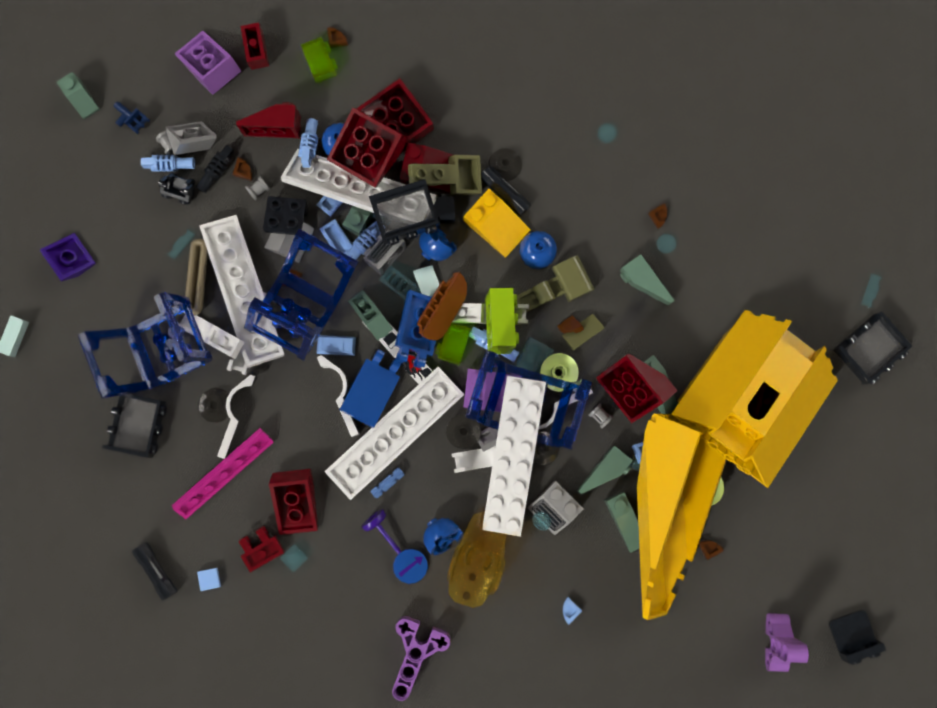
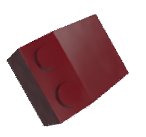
(275, 121)
(424, 155)
(294, 501)

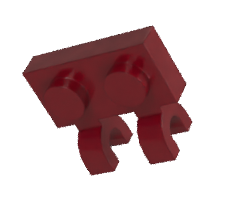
(262, 553)

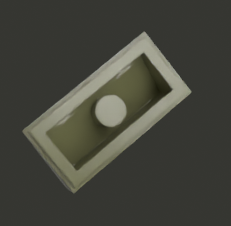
(591, 327)

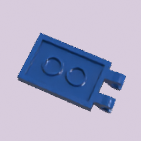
(408, 333)
(371, 390)

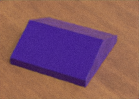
(68, 257)

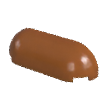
(443, 307)

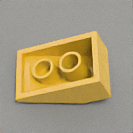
(496, 223)

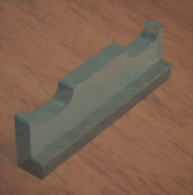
(180, 244)
(871, 290)

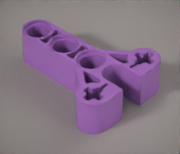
(783, 646)
(427, 648)

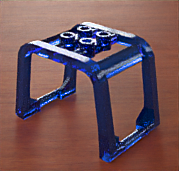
(259, 308)
(191, 358)
(581, 387)

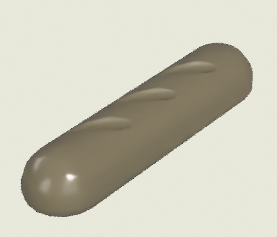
(197, 275)

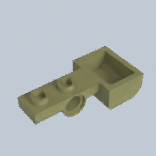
(461, 174)
(569, 280)

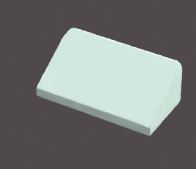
(426, 280)
(13, 336)

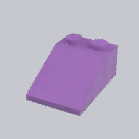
(208, 62)
(470, 383)

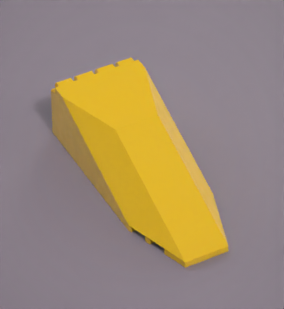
(673, 500)

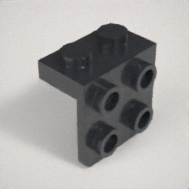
(284, 215)
(855, 637)

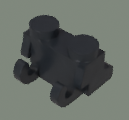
(177, 187)

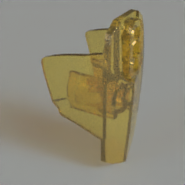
(480, 554)

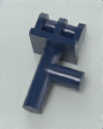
(134, 120)

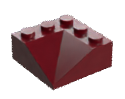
(400, 111)
(366, 147)
(635, 386)

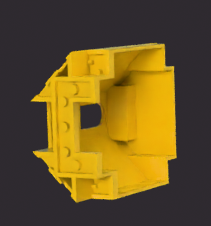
(719, 394)

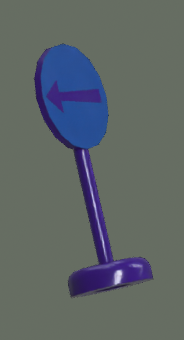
(409, 564)

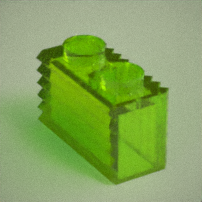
(318, 59)
(453, 344)

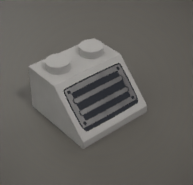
(382, 256)
(557, 505)

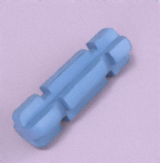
(387, 483)

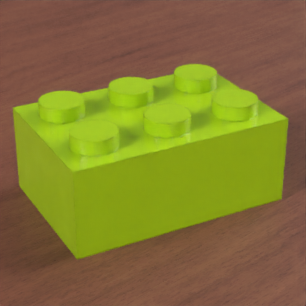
(501, 320)

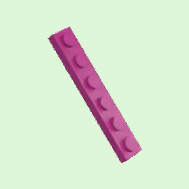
(222, 473)

